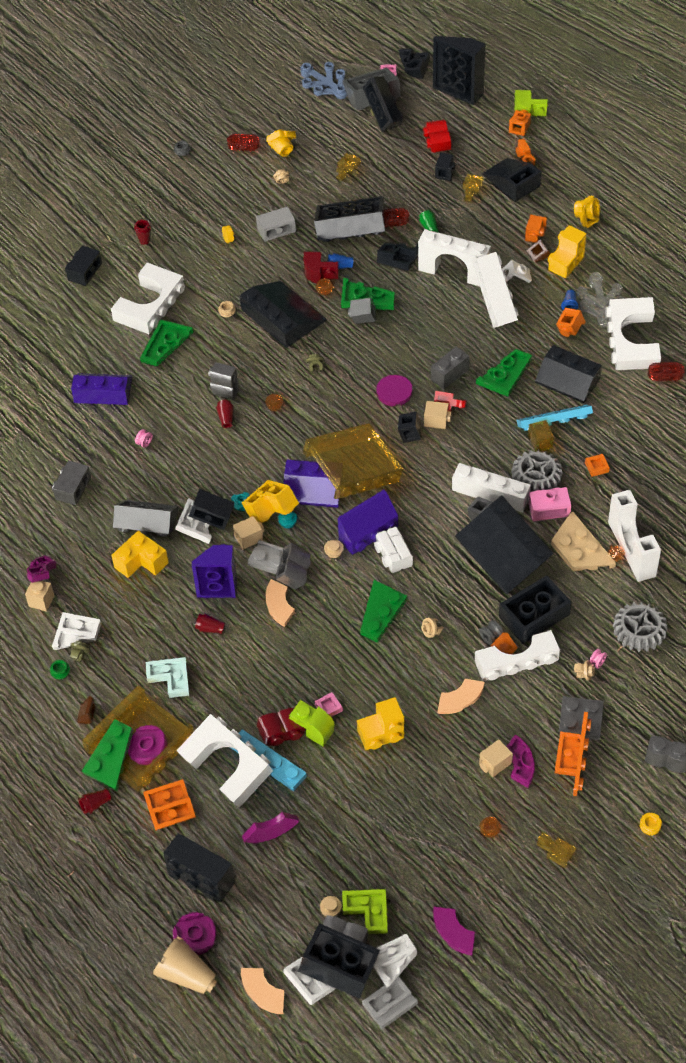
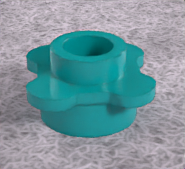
(238, 499)

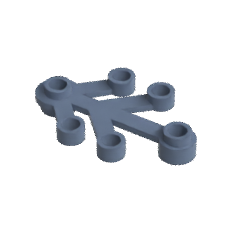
(338, 90)

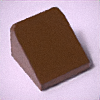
(539, 251)
(87, 711)

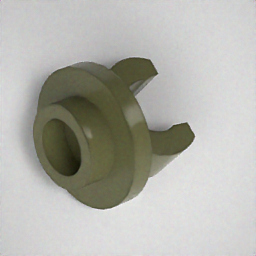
(315, 359)
(78, 651)

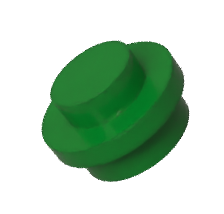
(59, 669)

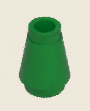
(428, 221)

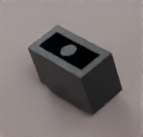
(83, 265)
(211, 509)

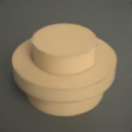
(281, 176)
(227, 309)
(333, 548)
(330, 906)

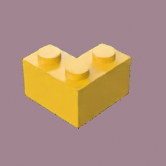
(569, 252)
(268, 499)
(139, 552)
(382, 727)

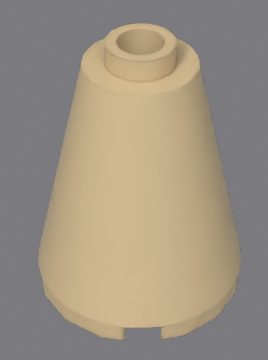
(185, 968)

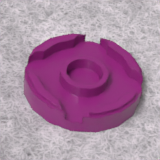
(394, 390)
(147, 744)
(196, 931)

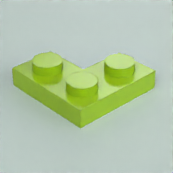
(370, 903)

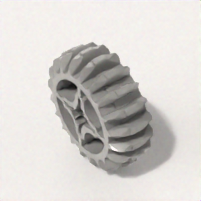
(538, 467)
(648, 635)

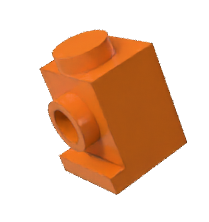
(520, 118)
(535, 228)
(570, 322)

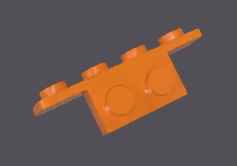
(570, 754)

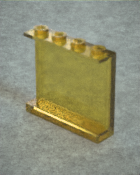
(354, 460)
(136, 712)

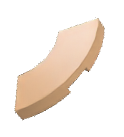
(277, 603)
(461, 698)
(261, 991)

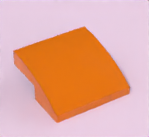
(169, 804)

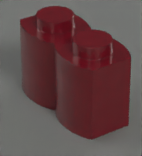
(278, 728)

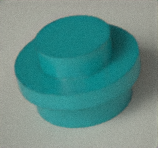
(288, 520)

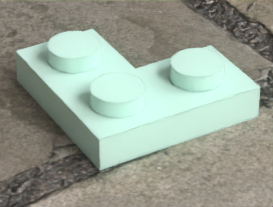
(172, 671)

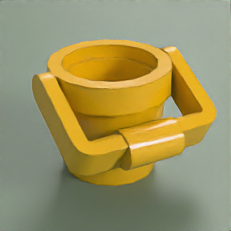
(281, 141)
(587, 209)

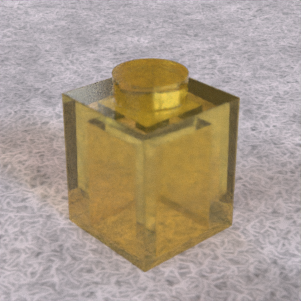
(540, 436)

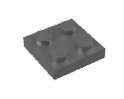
(573, 712)

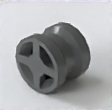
(491, 632)

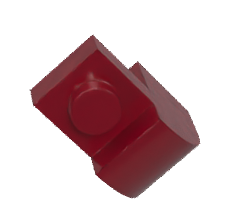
(316, 269)

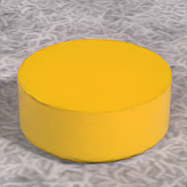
(228, 234)
(650, 823)

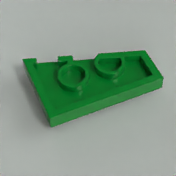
(381, 297)
(164, 341)
(506, 374)
(381, 610)
(108, 758)

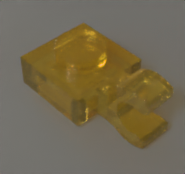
(346, 164)
(472, 184)
(558, 851)

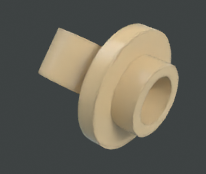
(430, 627)
(584, 670)

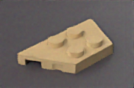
(579, 546)

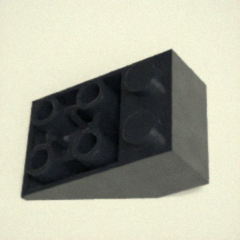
(514, 177)

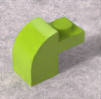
(535, 107)
(317, 722)

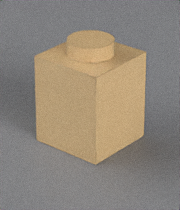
(436, 415)
(248, 532)
(39, 595)
(495, 758)

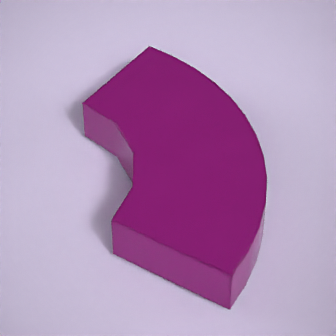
(40, 568)
(522, 761)
(270, 829)
(452, 932)

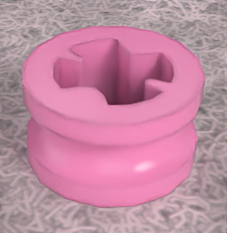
(143, 438)
(598, 658)

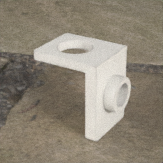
(517, 270)

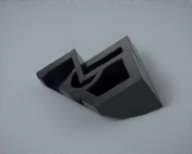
(414, 63)
(397, 255)

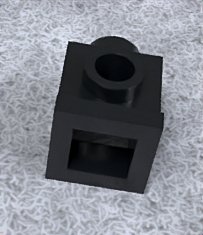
(444, 167)
(409, 427)

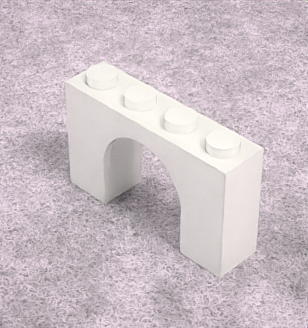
(434, 244)
(146, 316)
(627, 354)
(640, 553)
(214, 735)

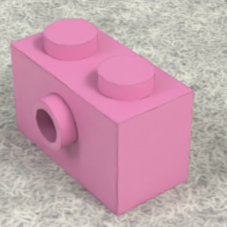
(549, 504)

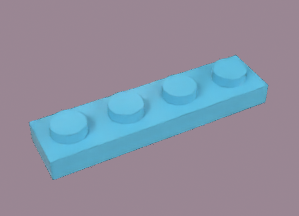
(561, 416)
(283, 770)

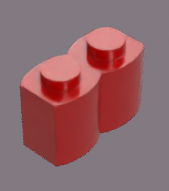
(437, 136)

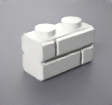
(393, 549)

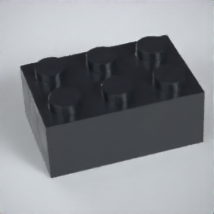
(534, 609)
(199, 868)

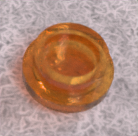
(324, 287)
(274, 402)
(616, 553)
(490, 827)

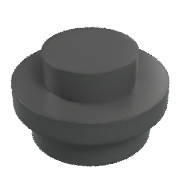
(182, 148)

